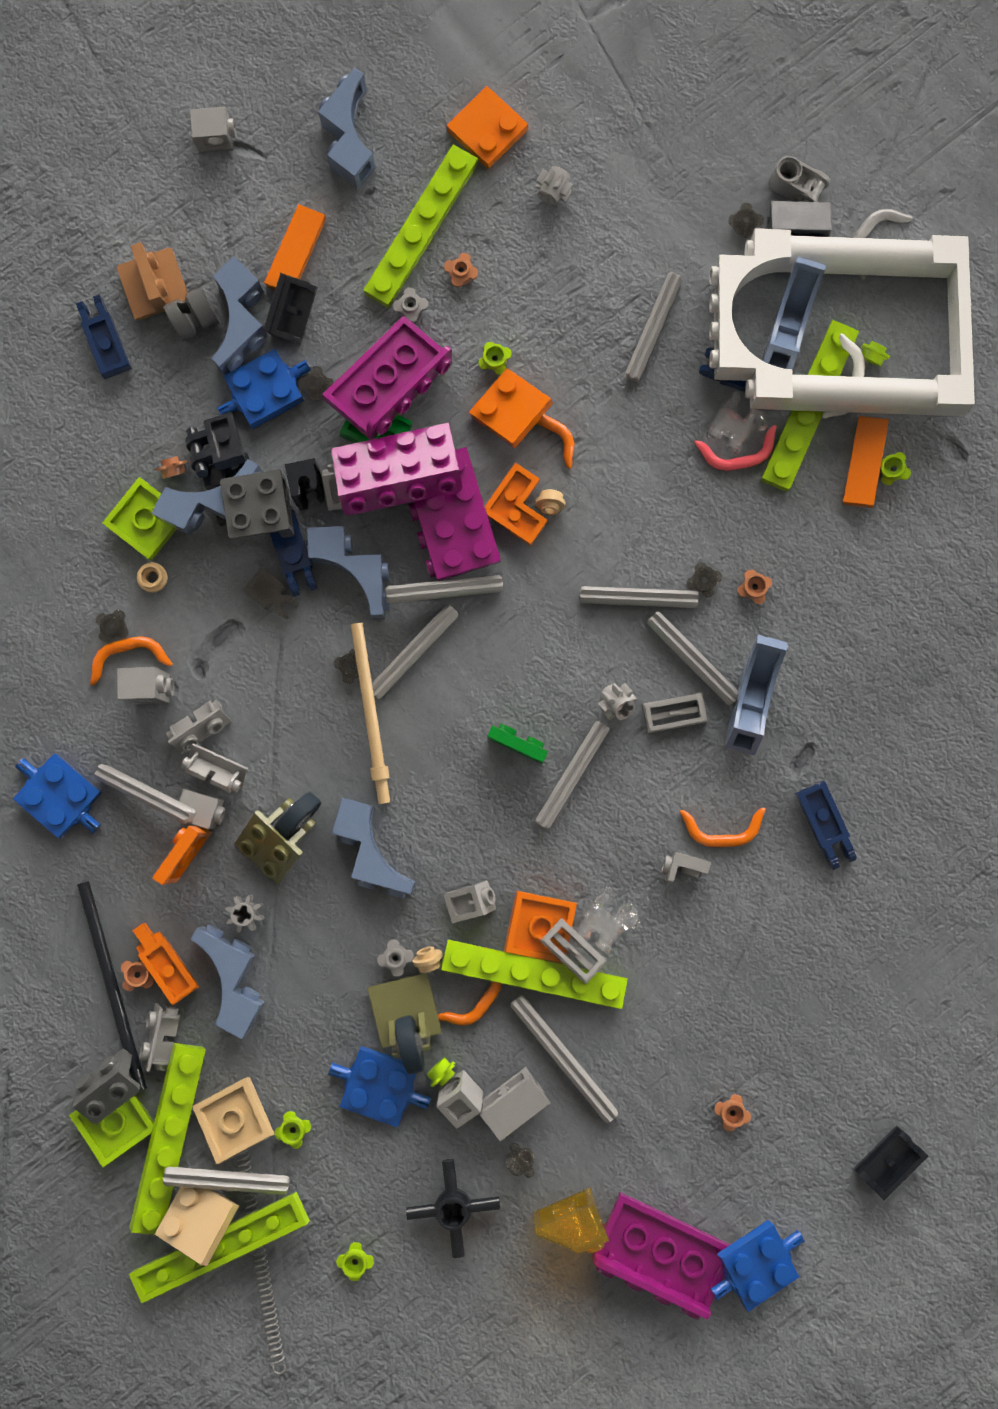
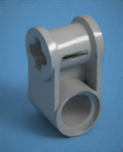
(801, 180)

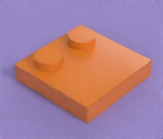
(487, 127)
(511, 408)
(187, 845)
(532, 919)

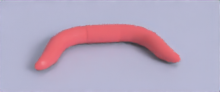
(740, 462)

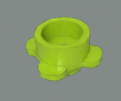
(500, 352)
(874, 353)
(894, 460)
(441, 1072)
(293, 1139)
(352, 1270)

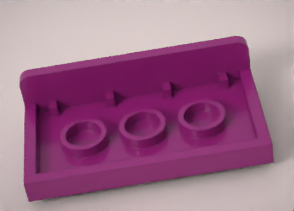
(388, 378)
(396, 469)
(456, 527)
(661, 1256)

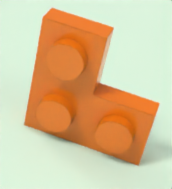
(509, 509)

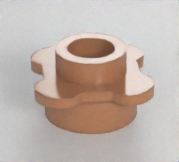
(461, 278)
(171, 467)
(763, 584)
(131, 981)
(741, 1116)

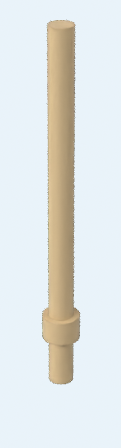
(379, 772)

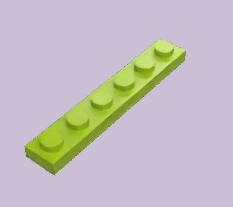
(420, 226)
(802, 424)
(532, 974)
(167, 1136)
(239, 1238)

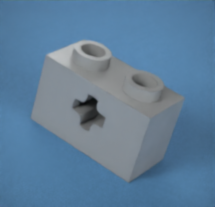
(144, 685)

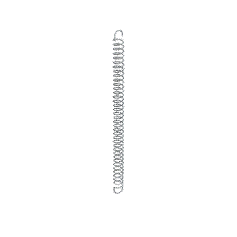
(265, 1314)

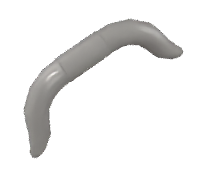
(880, 215)

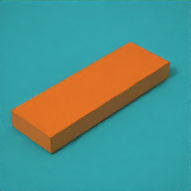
(296, 245)
(866, 462)

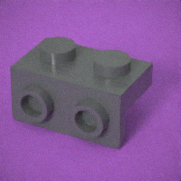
(105, 1087)

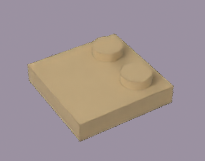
(233, 1120)
(197, 1222)

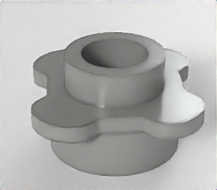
(414, 312)
(404, 957)

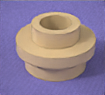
(550, 502)
(144, 573)
(428, 959)

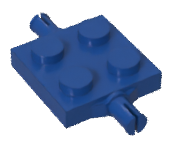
(264, 388)
(57, 796)
(378, 1087)
(757, 1265)

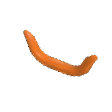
(567, 438)
(125, 645)
(723, 840)
(478, 1011)

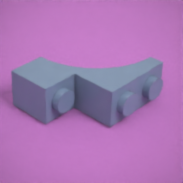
(337, 115)
(793, 313)
(243, 331)
(186, 509)
(332, 547)
(754, 695)
(354, 825)
(232, 961)

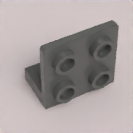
(257, 505)

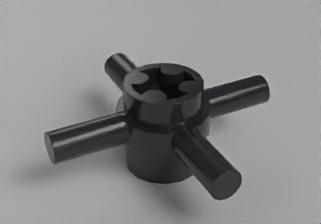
(451, 1196)

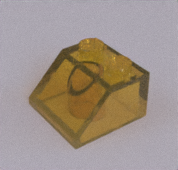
(573, 1223)

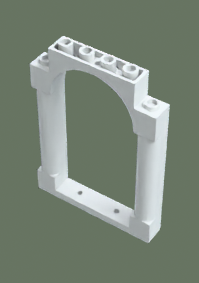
(780, 390)

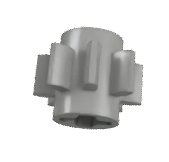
(553, 185)
(617, 701)
(237, 918)

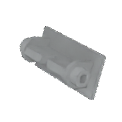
(209, 721)
(224, 772)
(159, 1024)

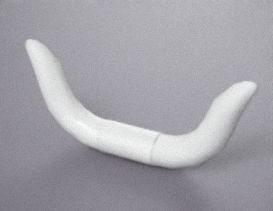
(858, 369)

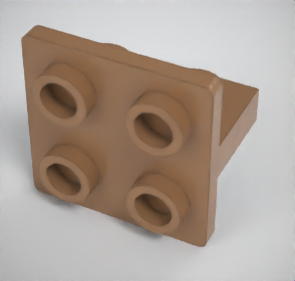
(151, 281)

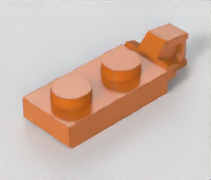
(164, 964)

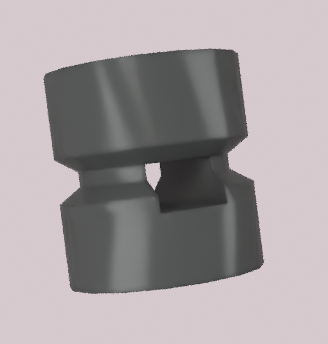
(190, 314)

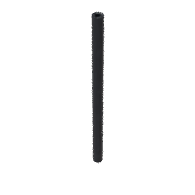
(110, 981)

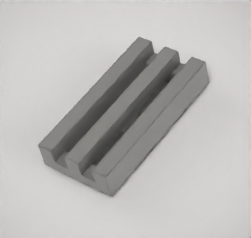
(667, 702)
(564, 959)

